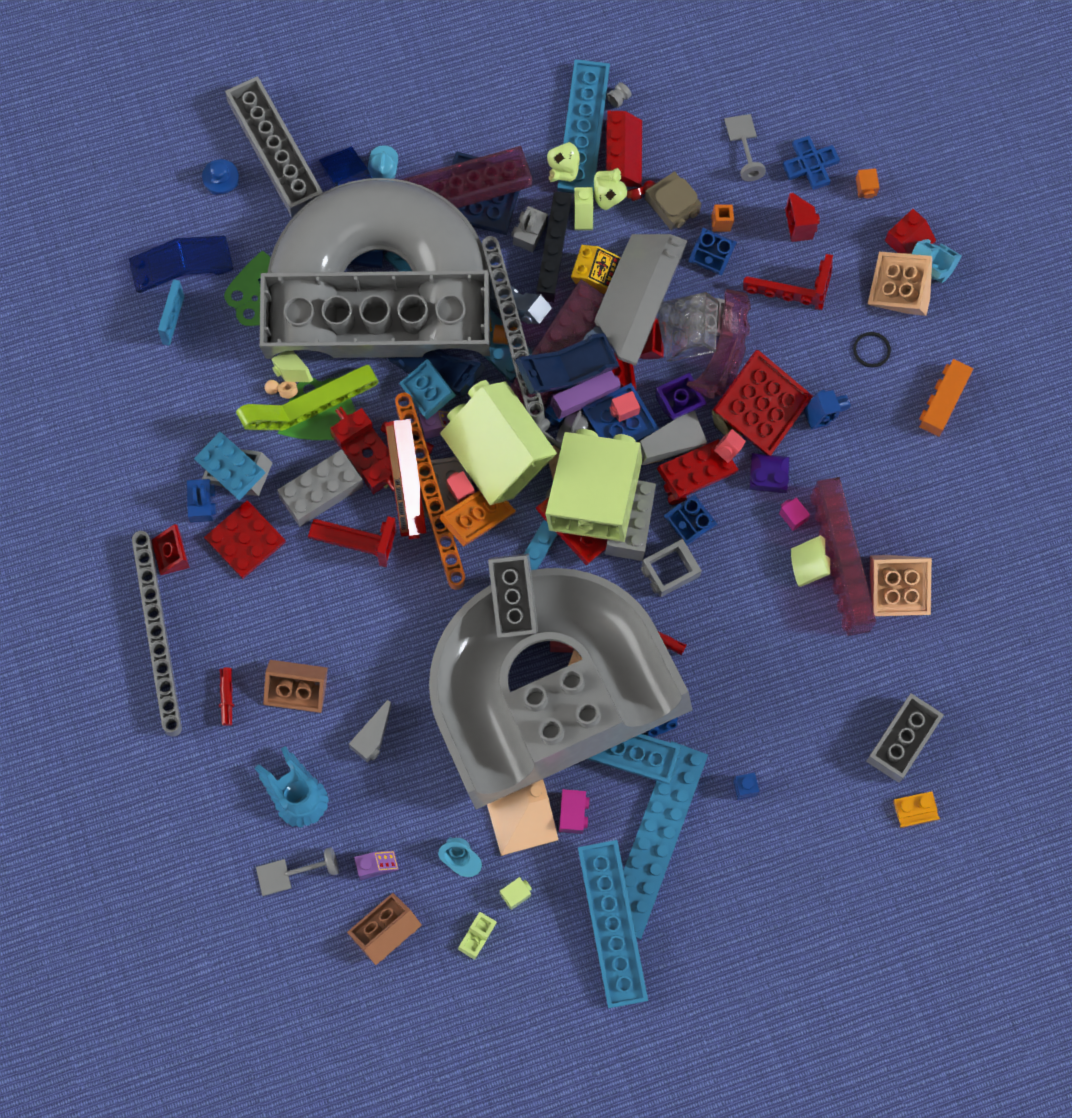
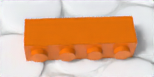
(945, 398)

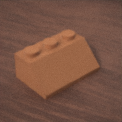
(295, 686)
(384, 928)

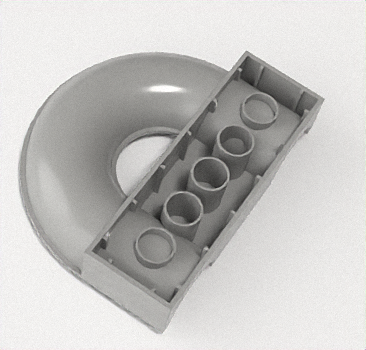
(321, 308)
(566, 717)

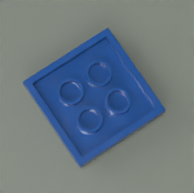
(607, 426)

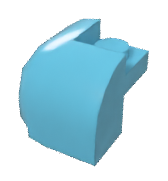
(943, 259)

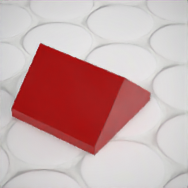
(170, 551)

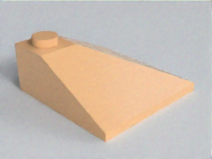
(902, 283)
(900, 585)
(523, 819)

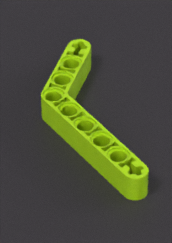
(308, 405)

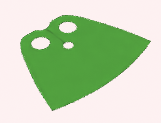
(248, 284)
(319, 425)

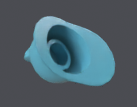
(383, 162)
(460, 857)

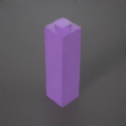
(584, 394)

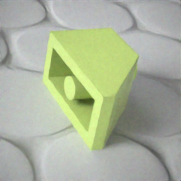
(583, 208)
(291, 367)

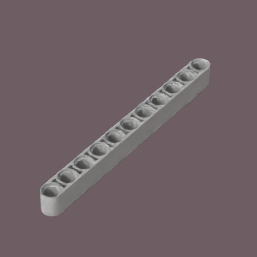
(510, 320)
(160, 641)

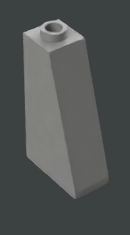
(673, 439)

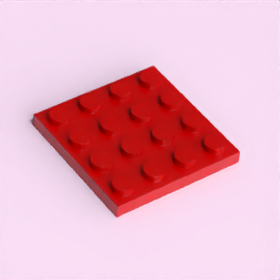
(762, 403)

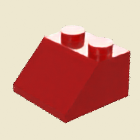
(801, 218)
(908, 232)

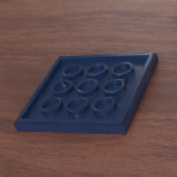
(489, 214)

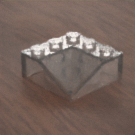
(688, 326)

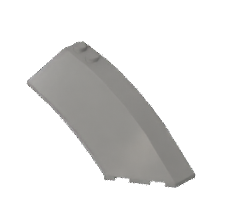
(638, 292)

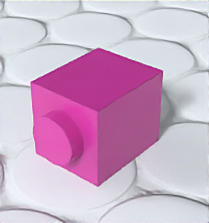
(794, 513)

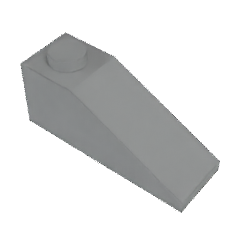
(370, 737)

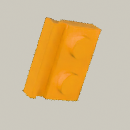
(916, 809)

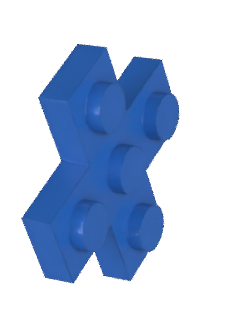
(811, 162)

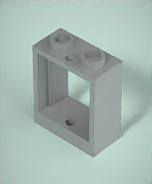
(686, 557)

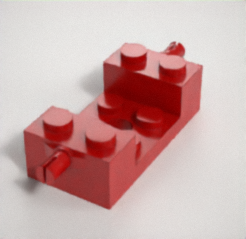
(354, 436)

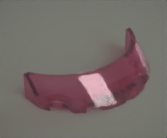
(729, 349)

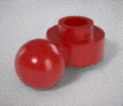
(636, 193)

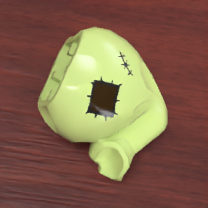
(564, 162)
(609, 188)

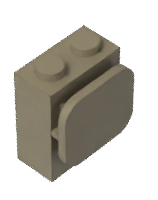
(673, 200)

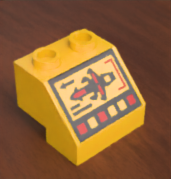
(595, 267)

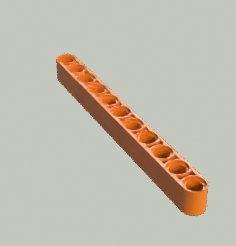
(434, 498)

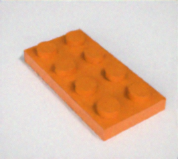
(475, 517)

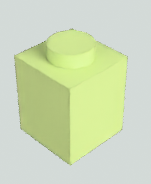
(516, 893)

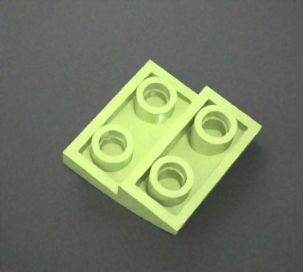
(810, 561)

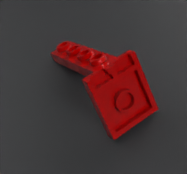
(795, 293)
(356, 539)

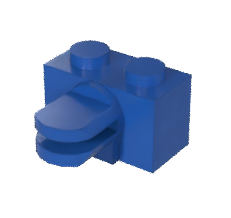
(825, 408)
(200, 500)

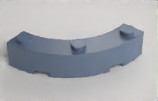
(530, 307)

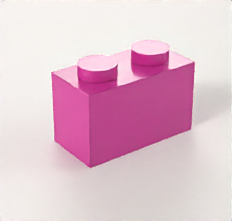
(573, 811)

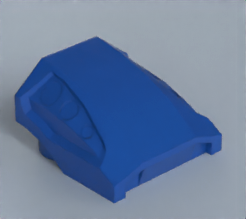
(712, 251)
(690, 519)

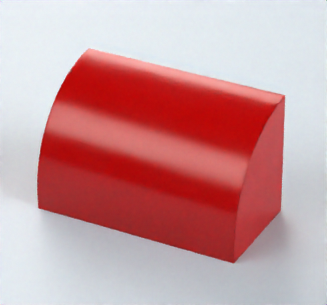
(654, 346)

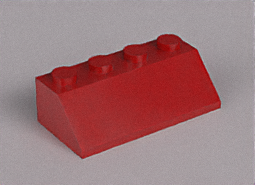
(624, 146)

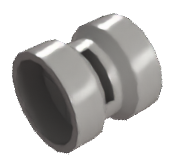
(620, 94)

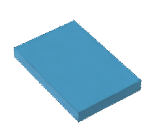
(171, 312)
(427, 389)

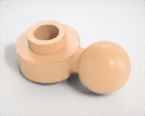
(285, 389)

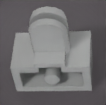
(529, 229)

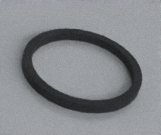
(872, 334)

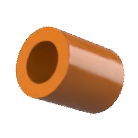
(499, 335)

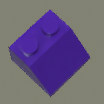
(678, 398)

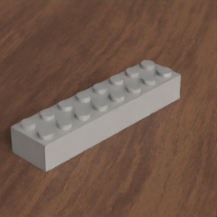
(273, 144)

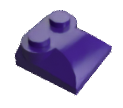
(769, 473)

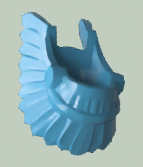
(295, 794)

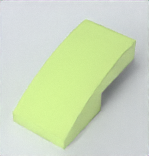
(477, 935)

